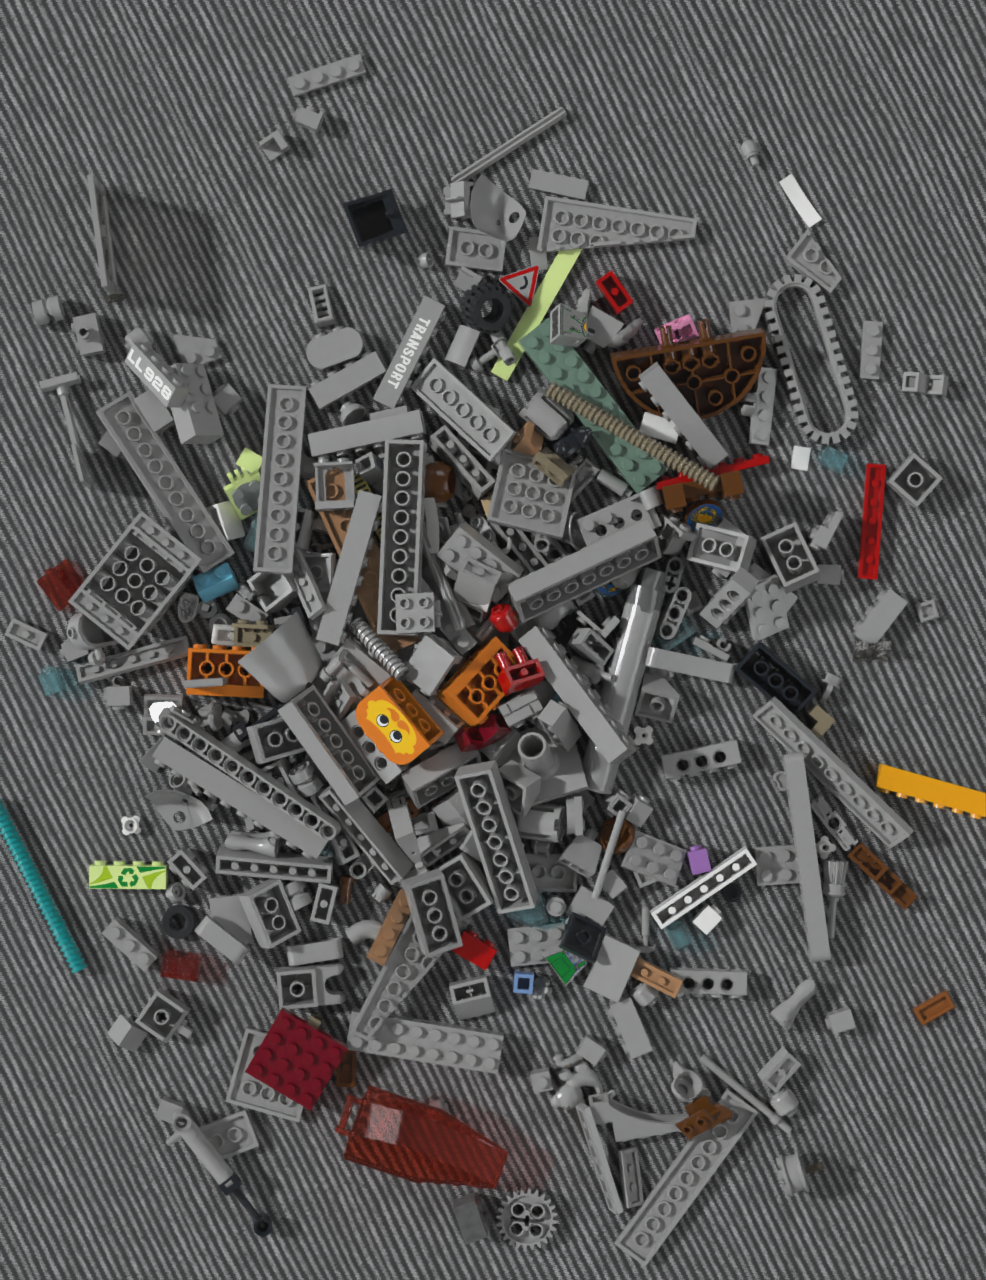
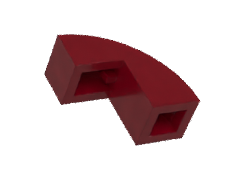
(484, 735)

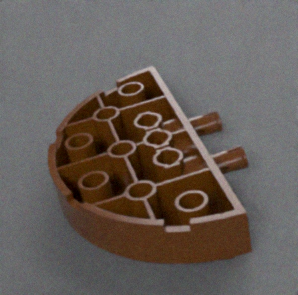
(706, 370)

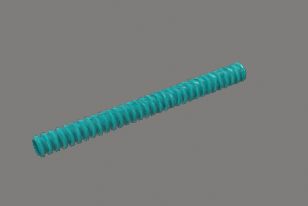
(40, 892)

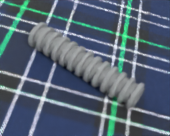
(379, 649)

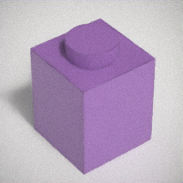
(698, 859)

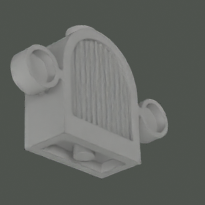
(89, 636)

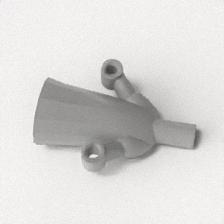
(593, 672)

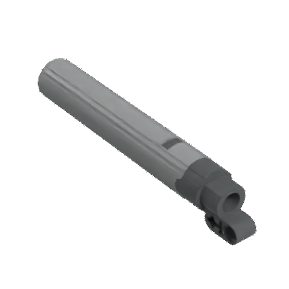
(628, 662)

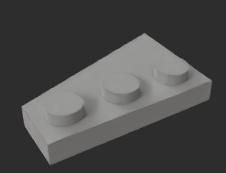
(812, 263)

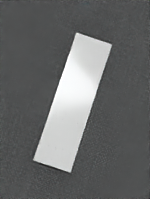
(800, 201)
(432, 524)

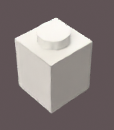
(707, 918)

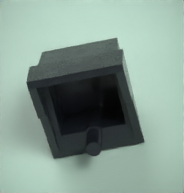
(375, 218)

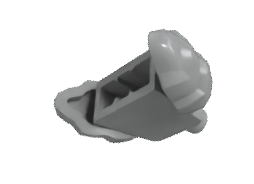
(605, 326)

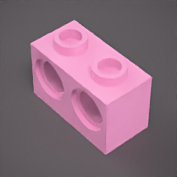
(682, 329)

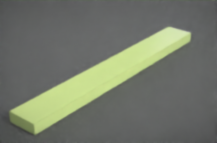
(541, 303)

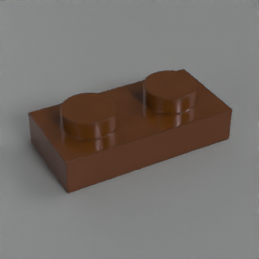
(346, 1070)

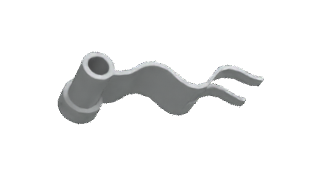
(340, 672)

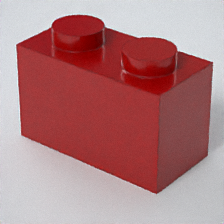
(614, 292)
(475, 949)

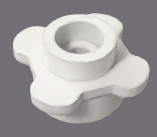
(647, 739)
(133, 820)
(829, 847)

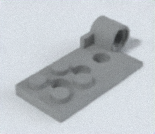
(643, 501)

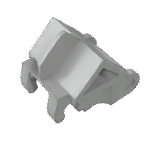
(458, 199)

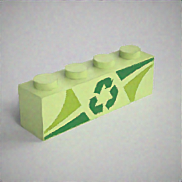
(128, 875)

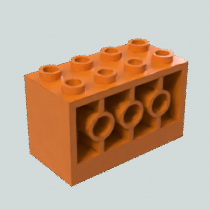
(238, 682)
(475, 686)

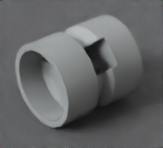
(48, 310)
(306, 781)
(297, 895)

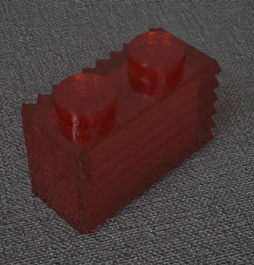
(181, 966)

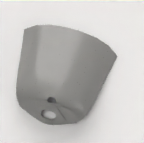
(285, 660)

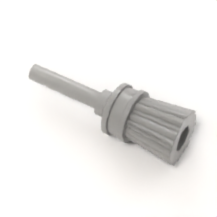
(833, 888)

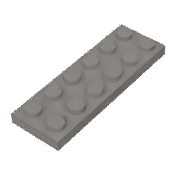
(463, 410)

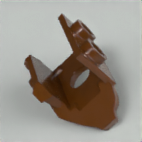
(703, 1117)

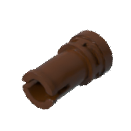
(346, 884)

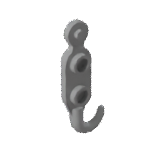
(480, 525)

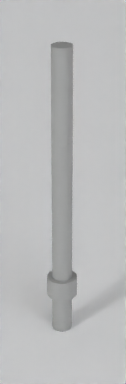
(773, 1117)

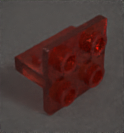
(60, 583)

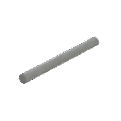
(608, 854)

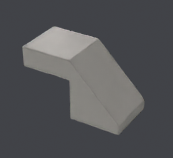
(925, 384)

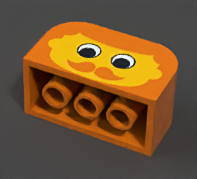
(396, 722)

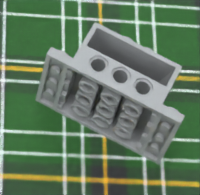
(136, 581)

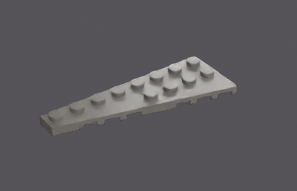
(588, 225)

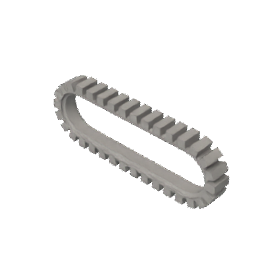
(830, 348)

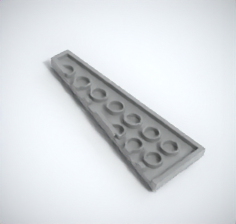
(397, 978)

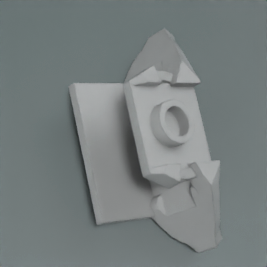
(162, 708)

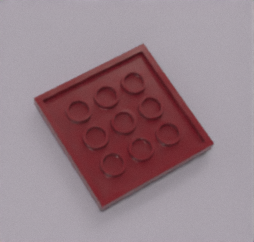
(296, 1059)

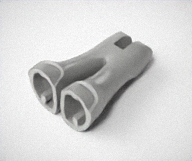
(258, 842)
(787, 1011)

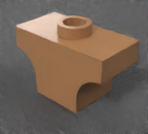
(527, 440)

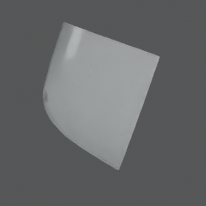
(492, 204)
(170, 802)

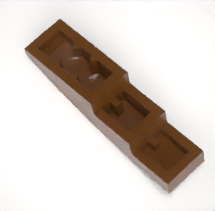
(882, 876)

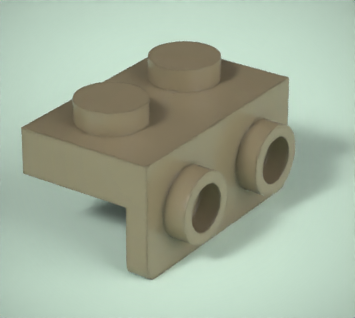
(251, 634)

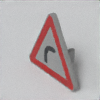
(522, 283)

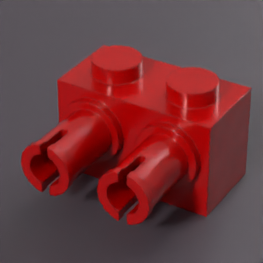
(519, 676)

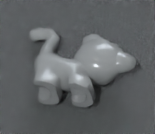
(570, 1093)

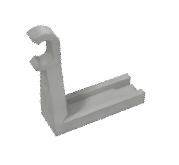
(404, 831)

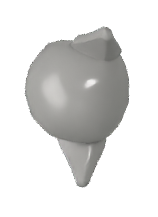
(687, 1084)

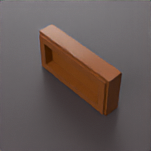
(933, 1007)

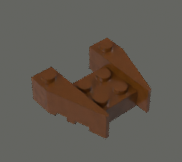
(678, 495)

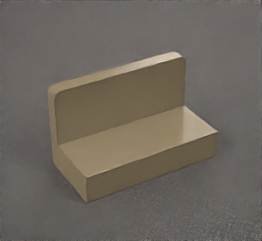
(552, 466)

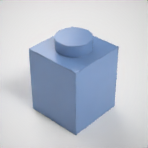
(523, 982)

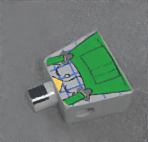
(564, 963)

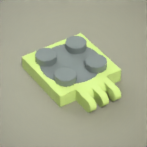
(244, 492)

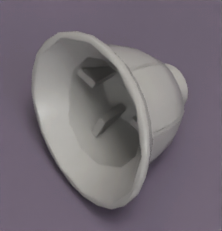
(572, 534)

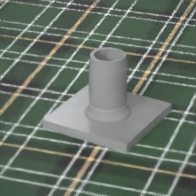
(559, 770)

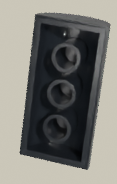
(775, 678)

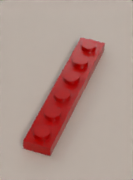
(720, 468)
(871, 521)

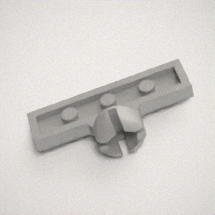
(760, 406)

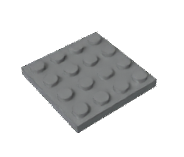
(528, 498)
(254, 1094)

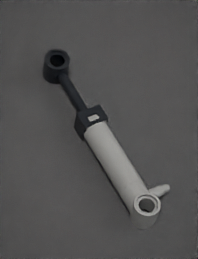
(236, 741)
(225, 1177)

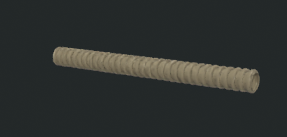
(631, 435)

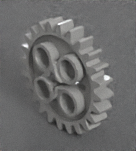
(525, 1235)

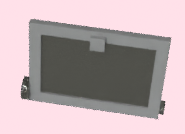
(103, 239)

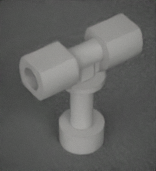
(499, 349)

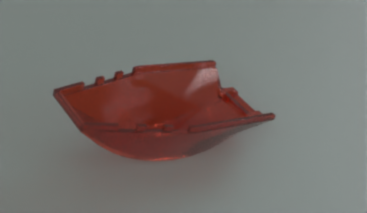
(418, 1142)

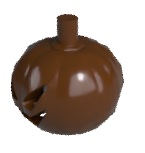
(439, 481)

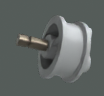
(795, 1173)

